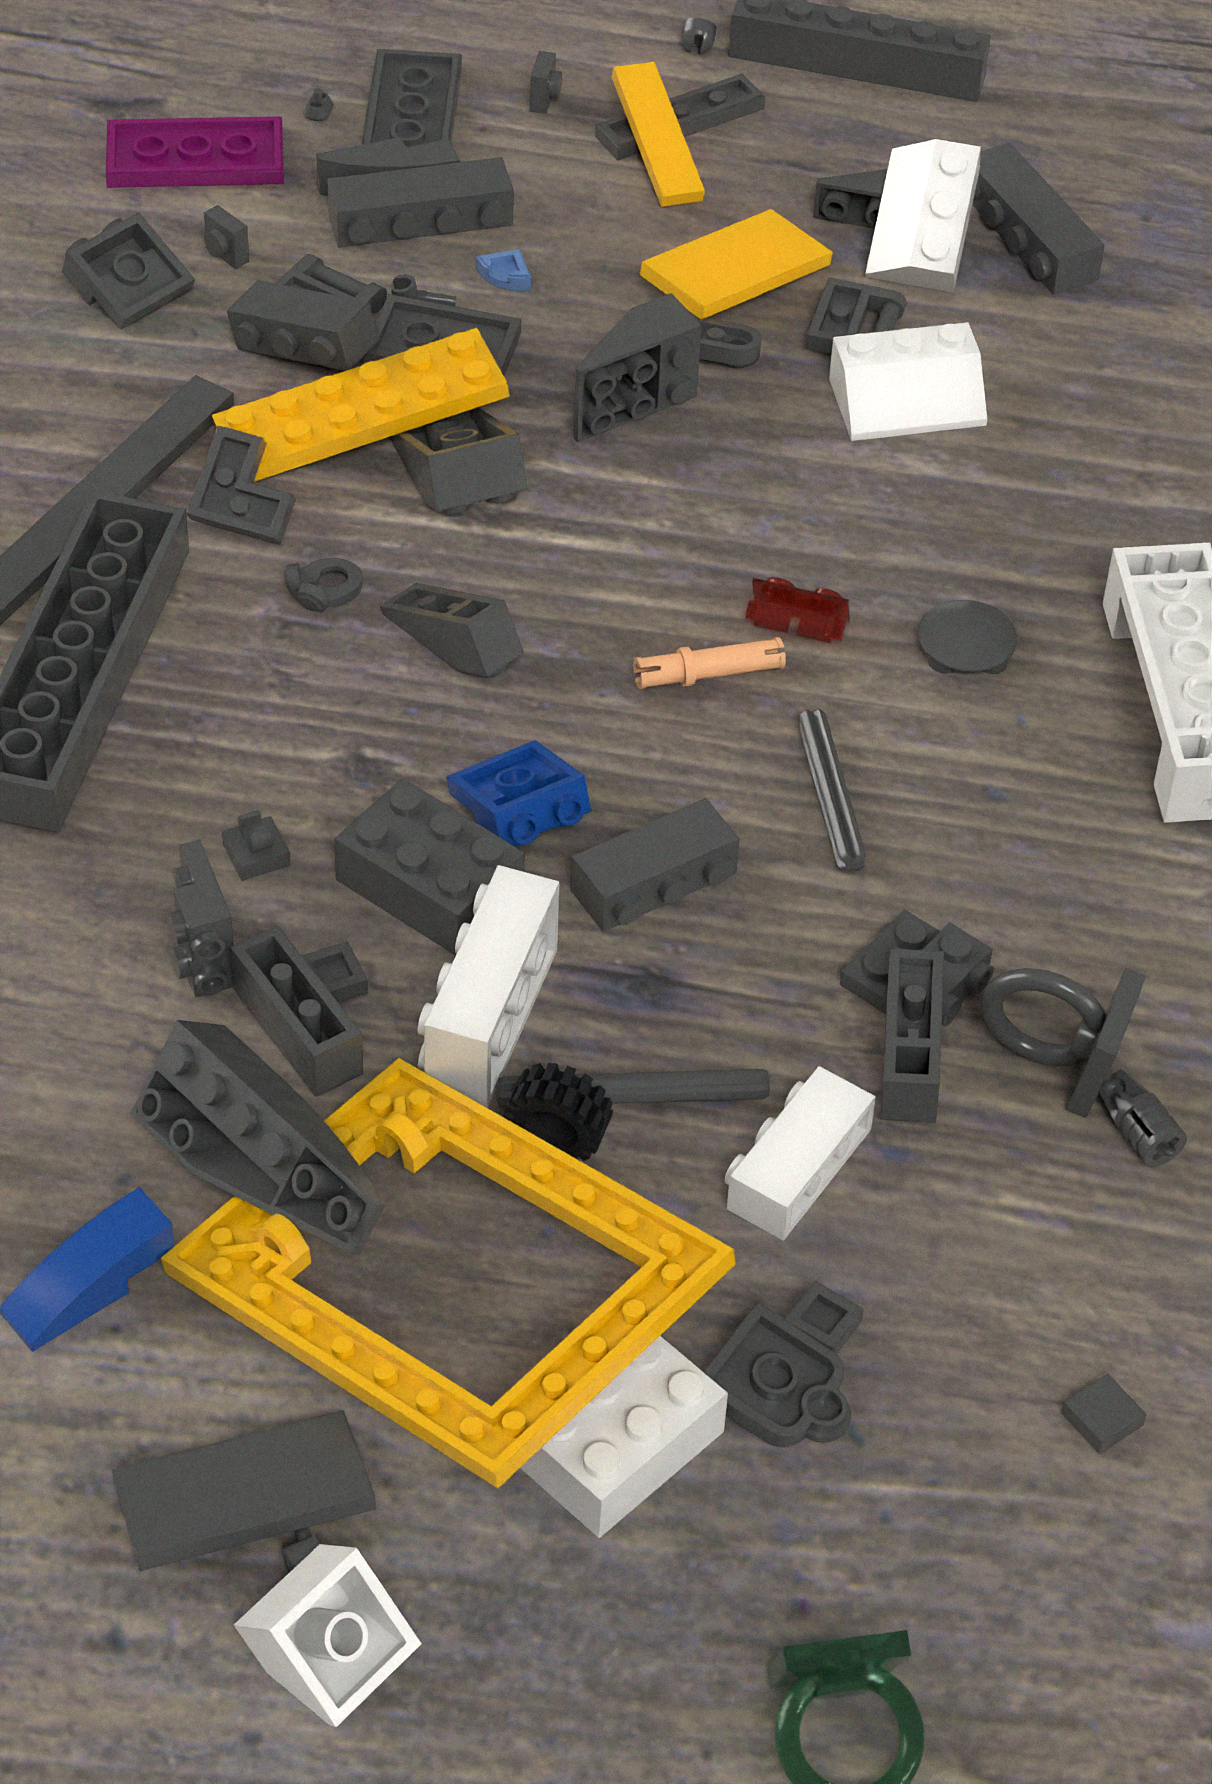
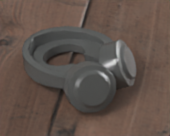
(315, 598)

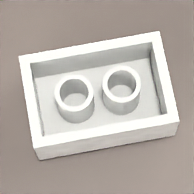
(631, 1437)

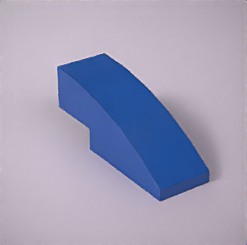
(89, 1269)

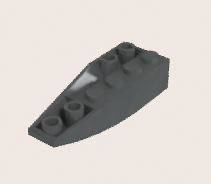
(254, 1135)

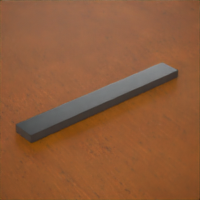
(122, 473)

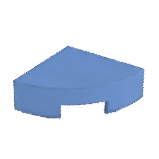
(505, 270)

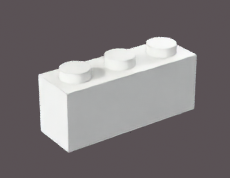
(799, 1152)

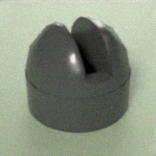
(698, 33)

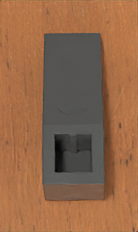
(850, 198)

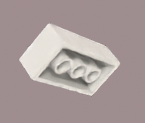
(490, 983)

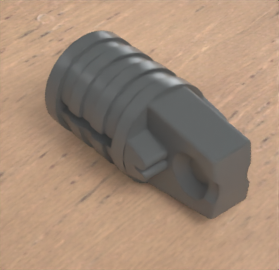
(1142, 1119)

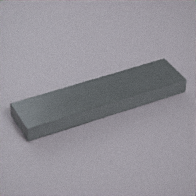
(693, 110)

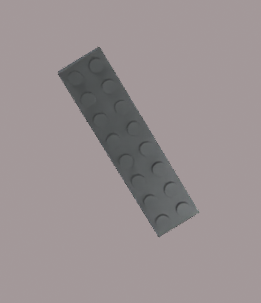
(82, 650)

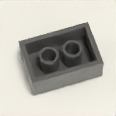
(421, 861)

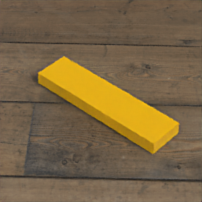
(658, 134)

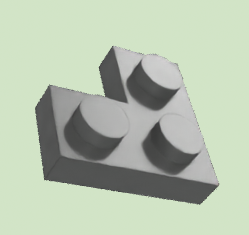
(227, 492)

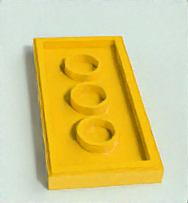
(736, 263)

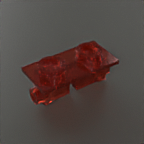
(820, 611)

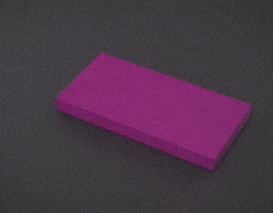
(194, 152)

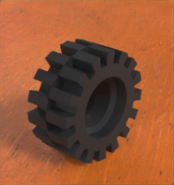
(561, 1109)

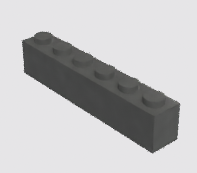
(861, 46)

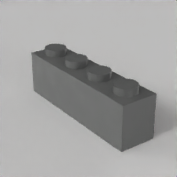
(420, 202)
(1036, 221)

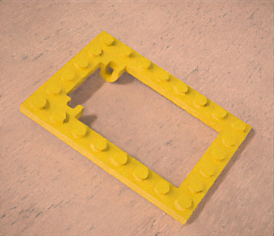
(239, 1269)

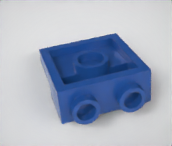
(522, 793)

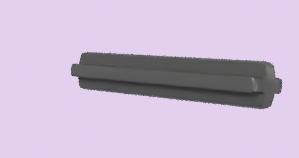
(832, 790)

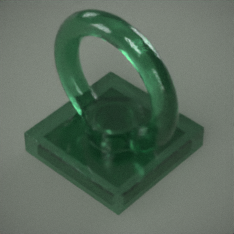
(843, 1670)

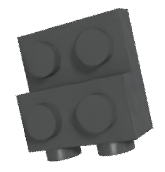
(126, 270)
(200, 924)
(964, 971)

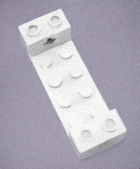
(1166, 607)

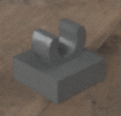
(255, 846)

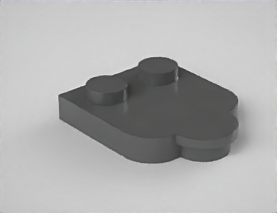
(781, 1381)

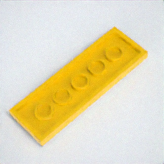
(370, 402)

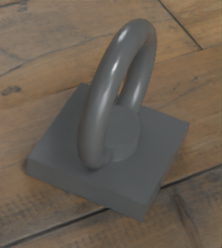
(1095, 1040)

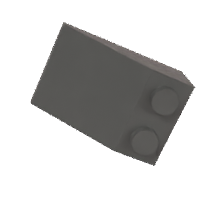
(463, 460)

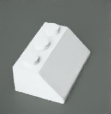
(924, 214)
(908, 381)

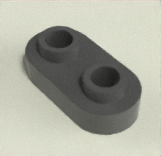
(729, 342)

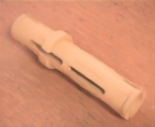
(688, 665)

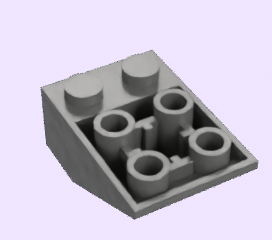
(638, 368)

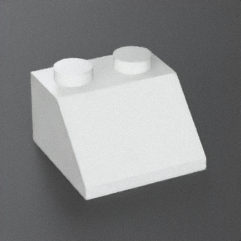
(329, 1632)

